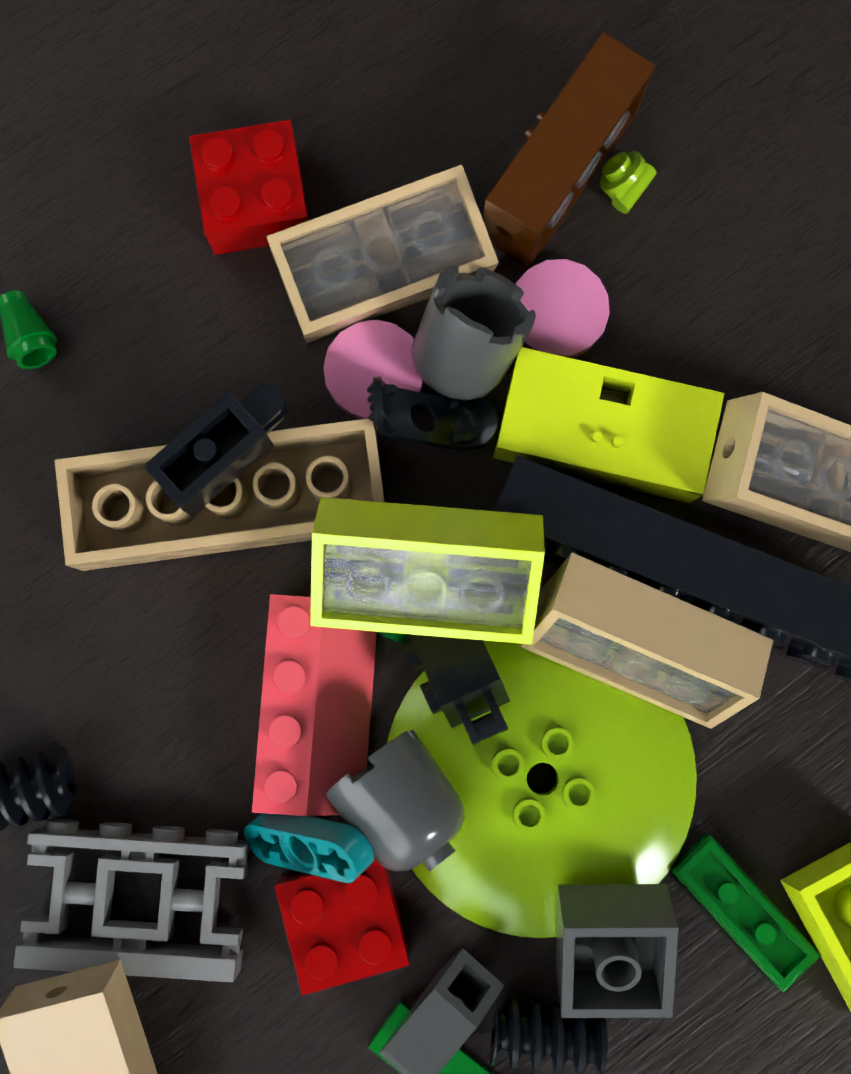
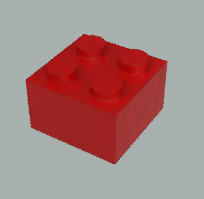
(248, 184)
(341, 928)

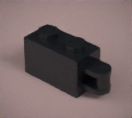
(218, 447)
(460, 683)

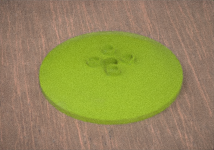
(609, 819)

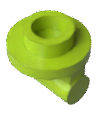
(626, 179)

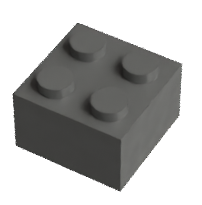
(616, 951)

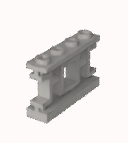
(133, 938)

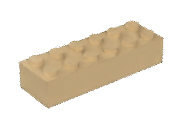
(123, 517)

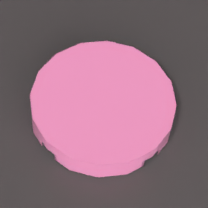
(567, 305)
(366, 352)

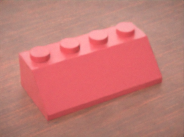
(311, 710)

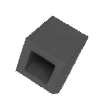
(442, 1016)

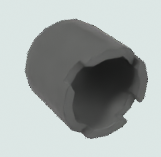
(470, 333)
(402, 805)

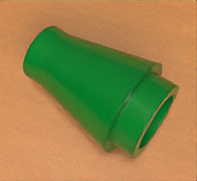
(25, 333)

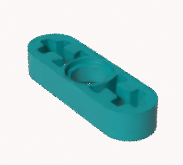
(310, 845)

